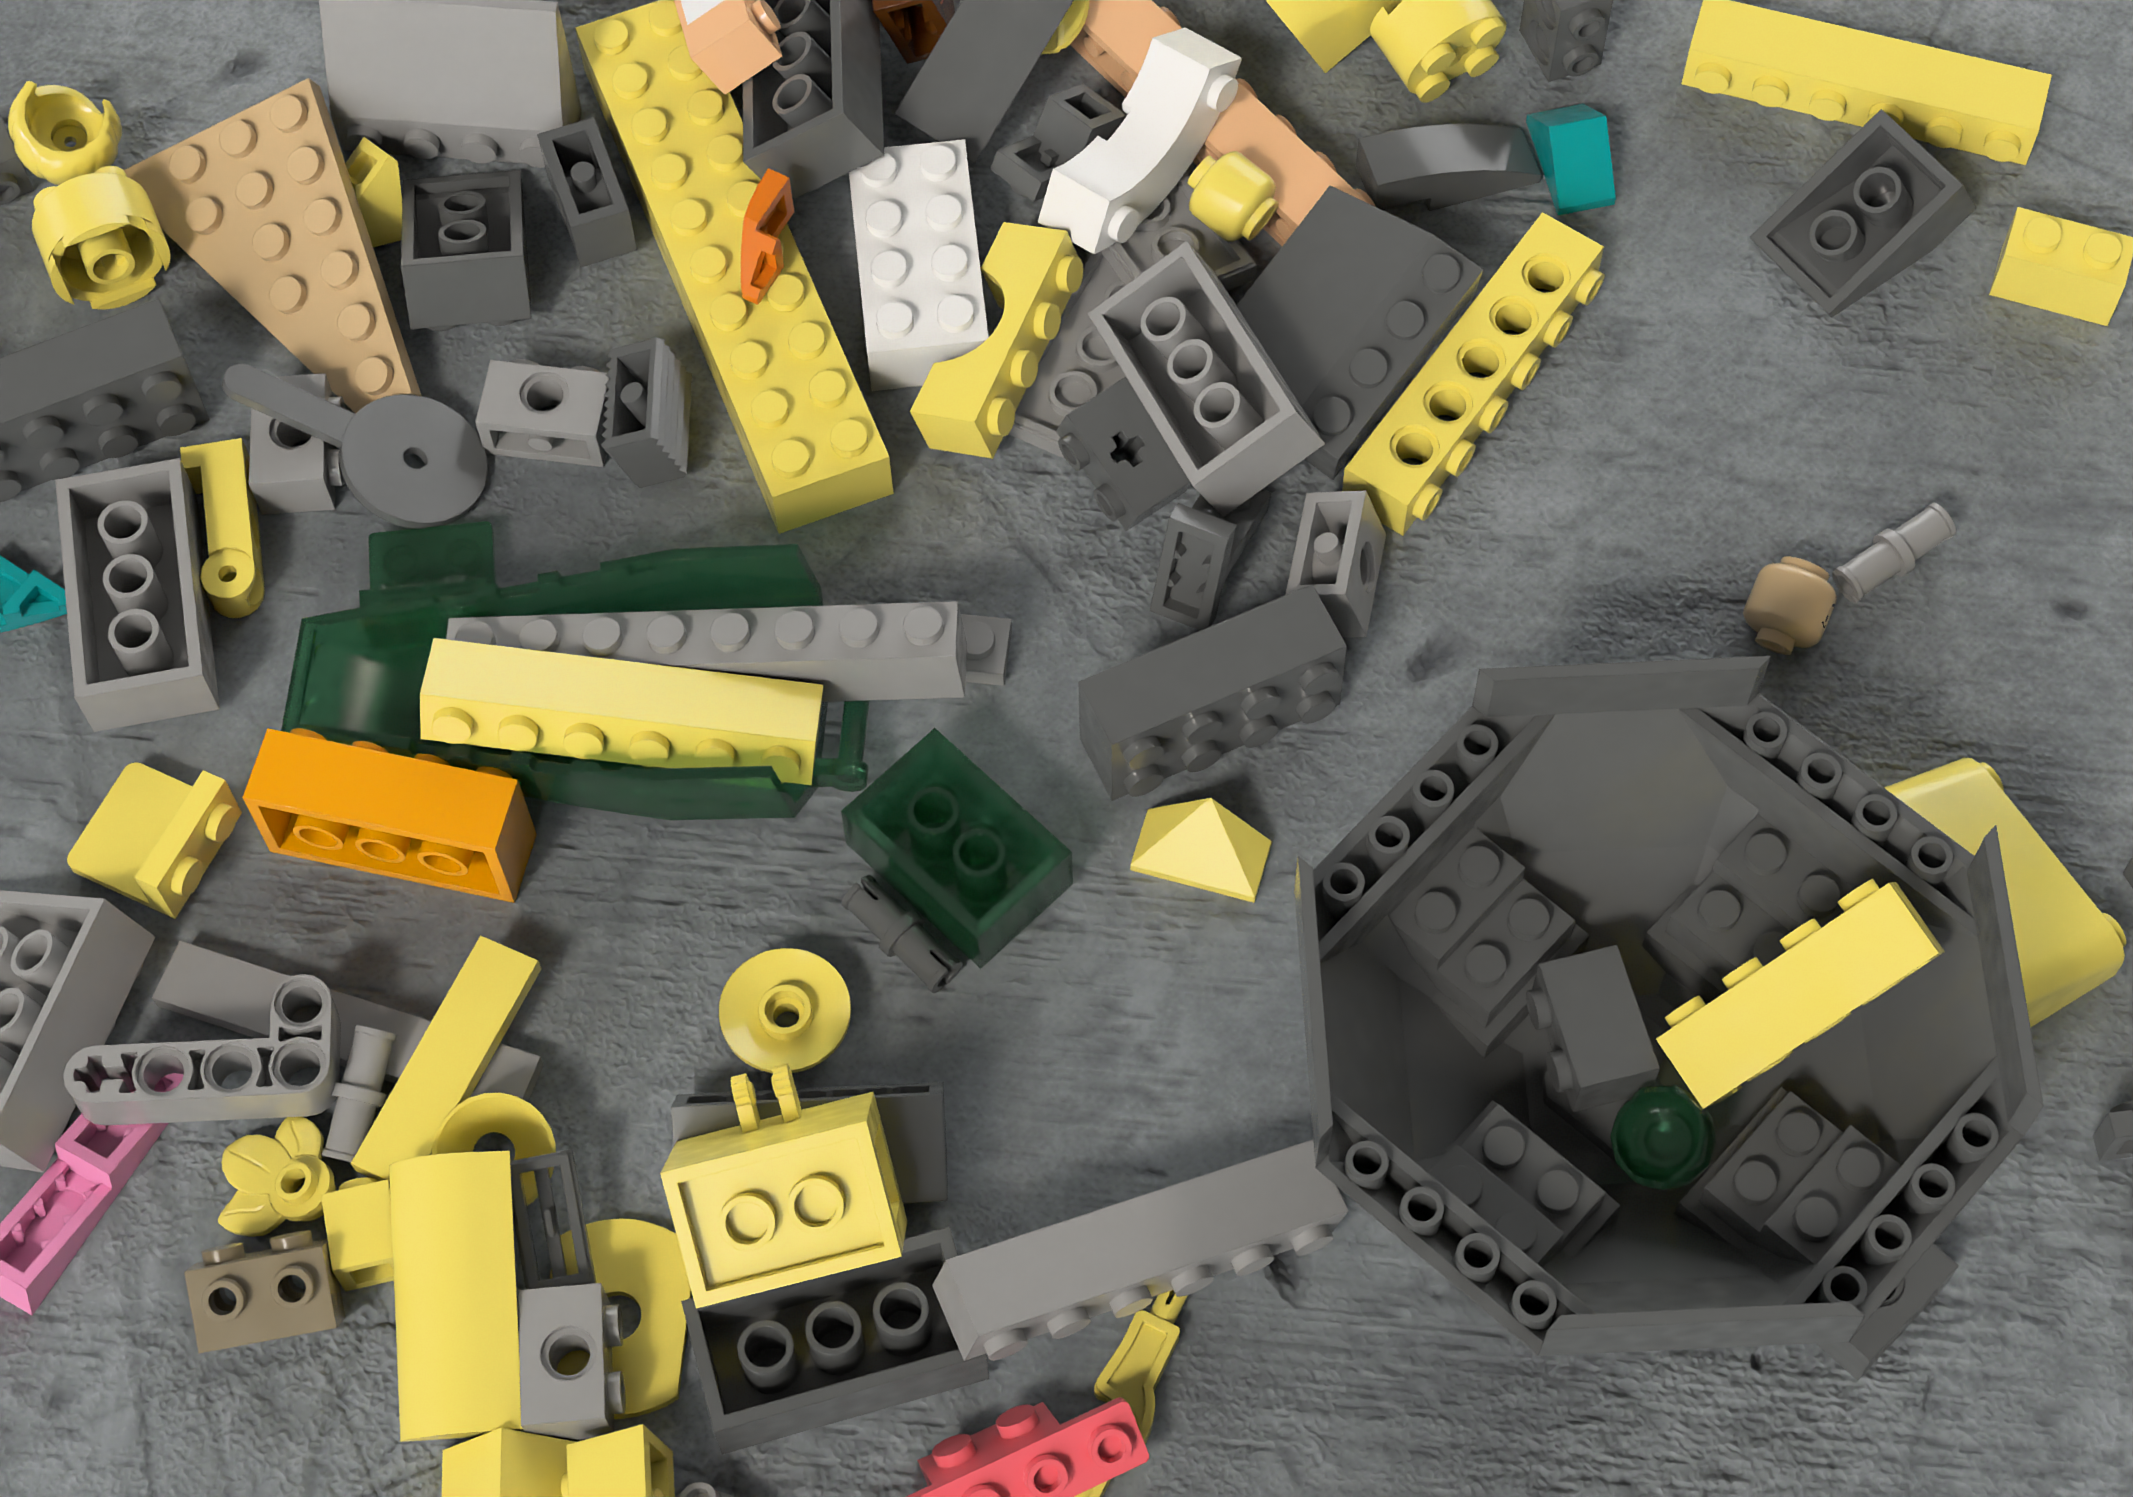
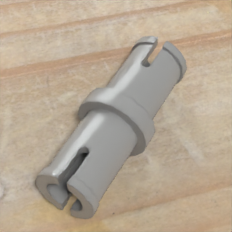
(1894, 552)
(359, 1092)

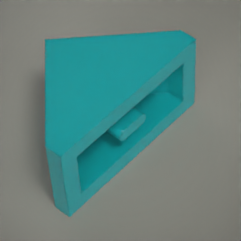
(1574, 157)

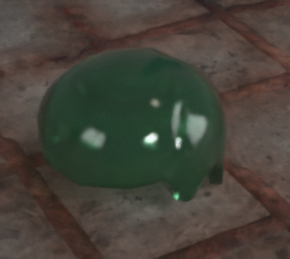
(1663, 1137)

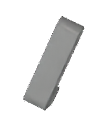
(209, 1062)

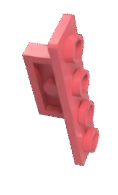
(1036, 1455)

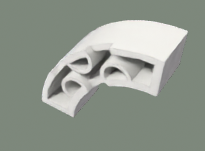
(1170, 114)

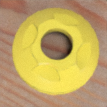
(498, 1114)

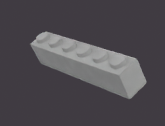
(1137, 1251)

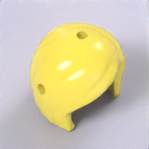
(49, 118)

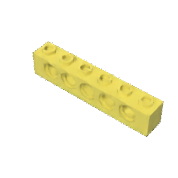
(1545, 258)

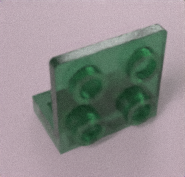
(429, 561)

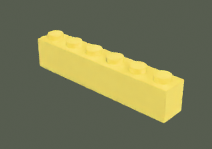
(1857, 73)
(618, 710)

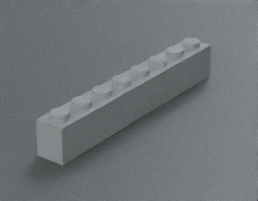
(848, 649)

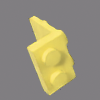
(155, 836)

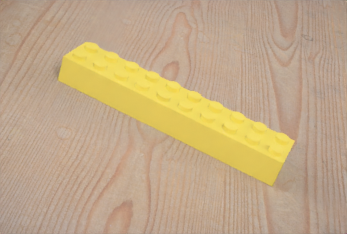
(771, 360)

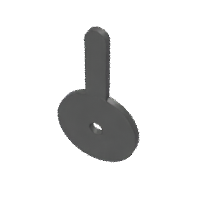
(375, 444)

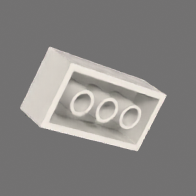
(917, 261)

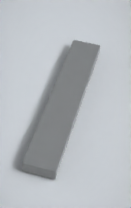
(240, 996)

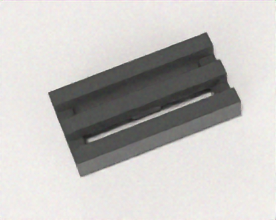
(540, 1166)

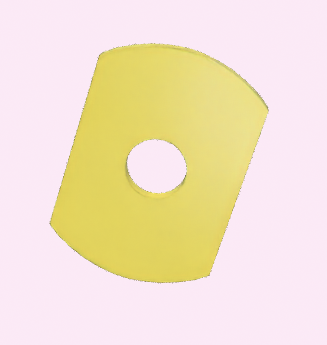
(648, 1267)

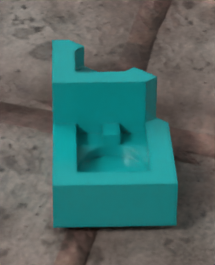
(27, 597)

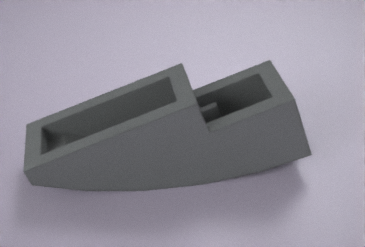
(1444, 164)

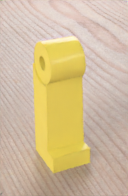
(234, 565)

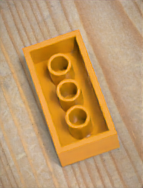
(391, 813)

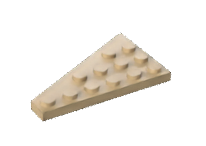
(282, 232)

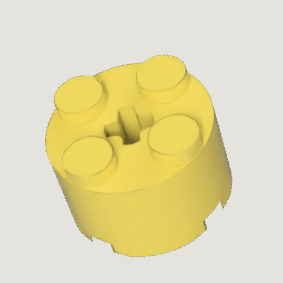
(1438, 41)
(99, 238)

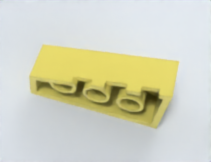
(1799, 992)

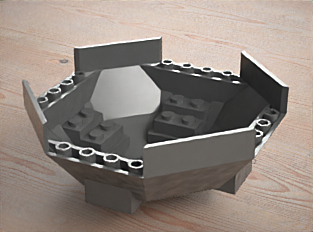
(1692, 836)

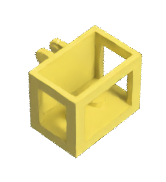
(783, 1194)

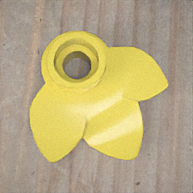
(269, 1174)

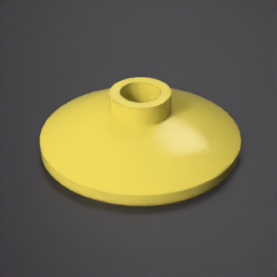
(777, 984)

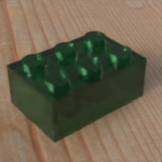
(957, 847)

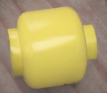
(1232, 196)

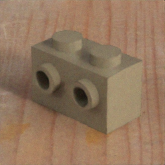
(266, 1298)

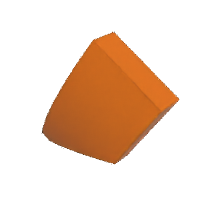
(762, 223)

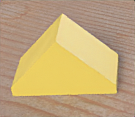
(505, 1466)

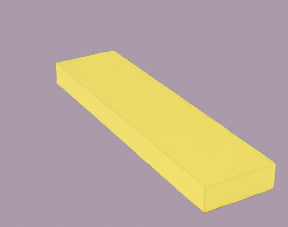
(449, 1056)

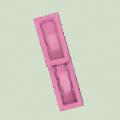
(69, 1201)

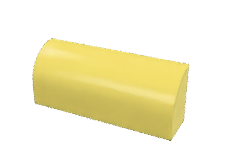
(455, 1295)

